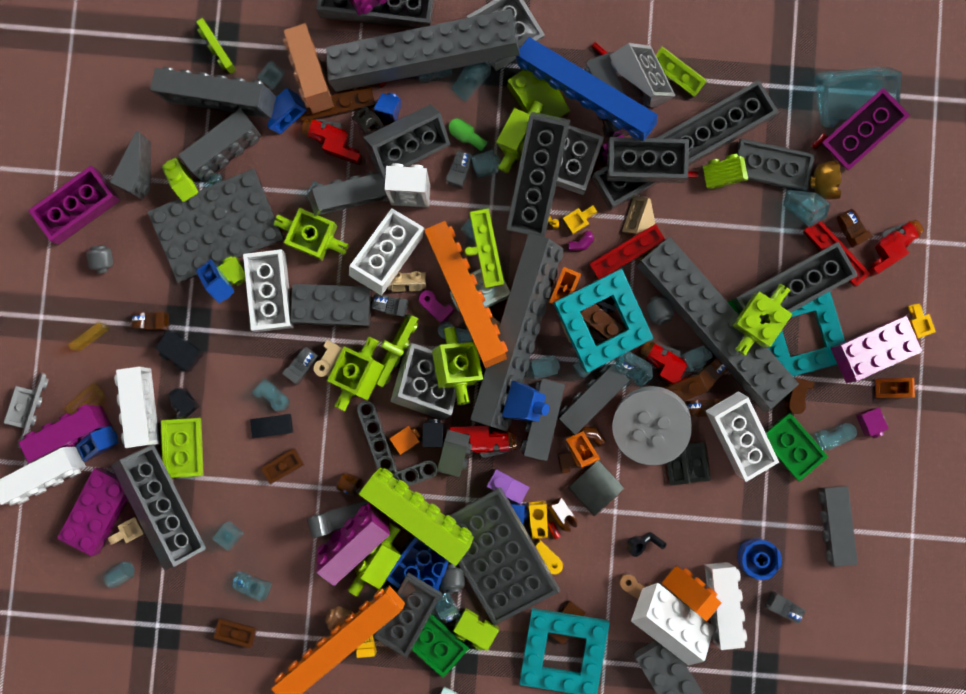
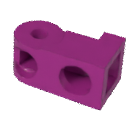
(436, 309)

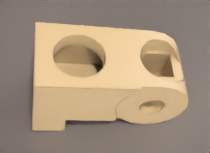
(324, 366)

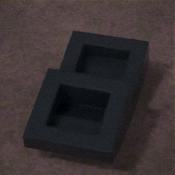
(271, 426)

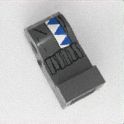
(459, 169)
(390, 305)
(301, 365)
(785, 607)

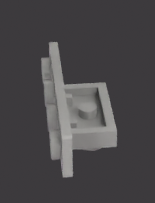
(23, 405)

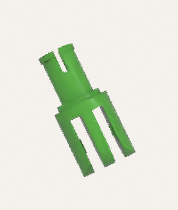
(464, 132)

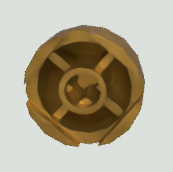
(827, 180)

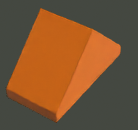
(565, 285)
(895, 388)
(582, 450)

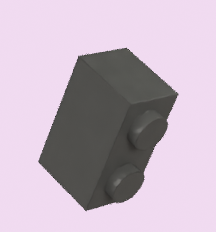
(453, 453)

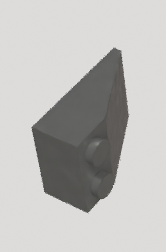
(134, 169)

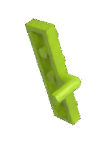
(485, 248)
(396, 348)

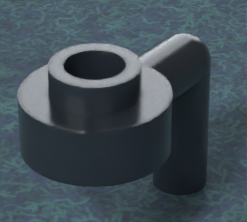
(637, 545)

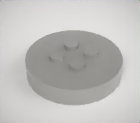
(652, 425)

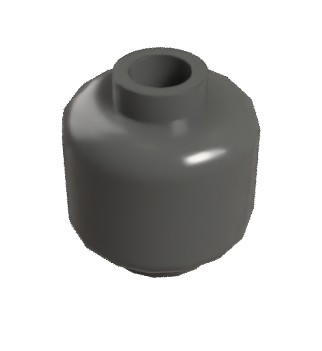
(100, 258)
(660, 310)
(453, 580)

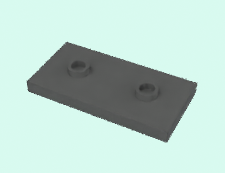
(776, 164)
(406, 626)

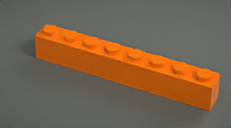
(466, 295)
(340, 643)

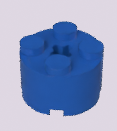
(767, 566)

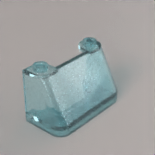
(846, 91)

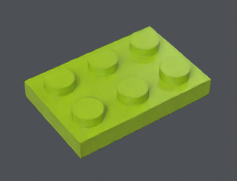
(182, 447)

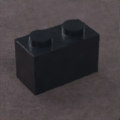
(179, 351)
(433, 433)

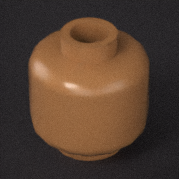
(336, 616)

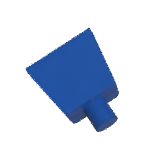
(525, 403)

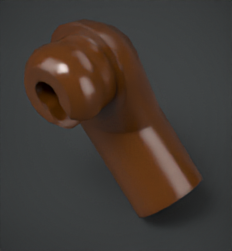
(593, 433)

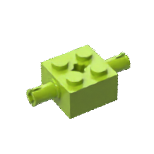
(513, 135)
(306, 223)
(774, 317)
(457, 365)
(356, 373)
(377, 565)

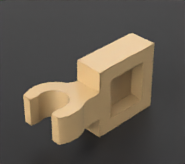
(128, 531)

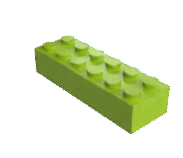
(417, 515)

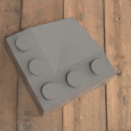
(525, 21)
(643, 69)
(578, 159)
(418, 385)

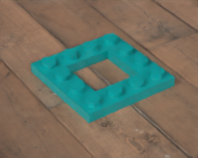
(569, 310)
(830, 333)
(546, 621)

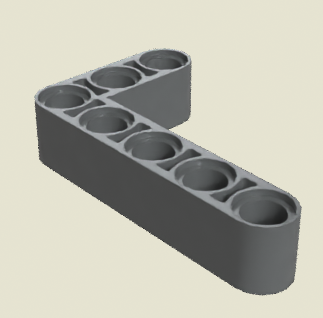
(378, 456)
(332, 520)

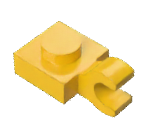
(578, 220)
(921, 324)

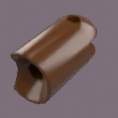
(561, 512)

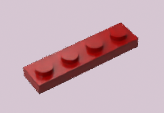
(823, 238)
(627, 251)

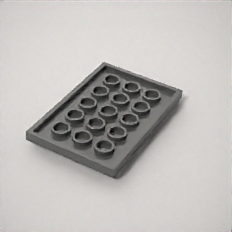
(216, 224)
(502, 558)

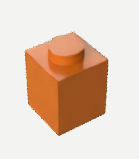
(405, 439)

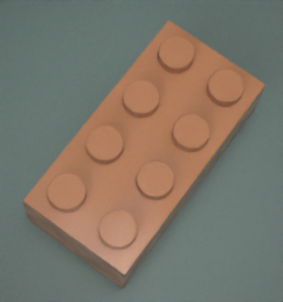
(307, 68)

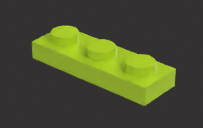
(214, 46)
(680, 72)

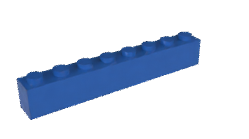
(586, 89)

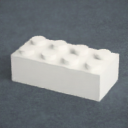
(407, 185)
(386, 251)
(268, 290)
(137, 407)
(742, 436)
(39, 475)
(729, 616)
(673, 624)

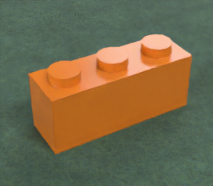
(692, 592)

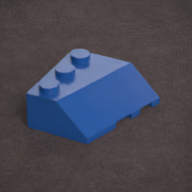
(420, 562)

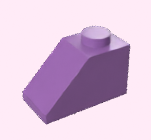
(511, 487)

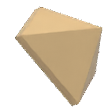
(639, 216)

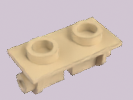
(415, 280)

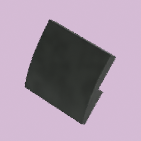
(690, 465)
(596, 488)

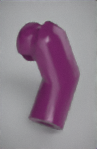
(583, 243)

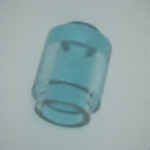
(119, 574)

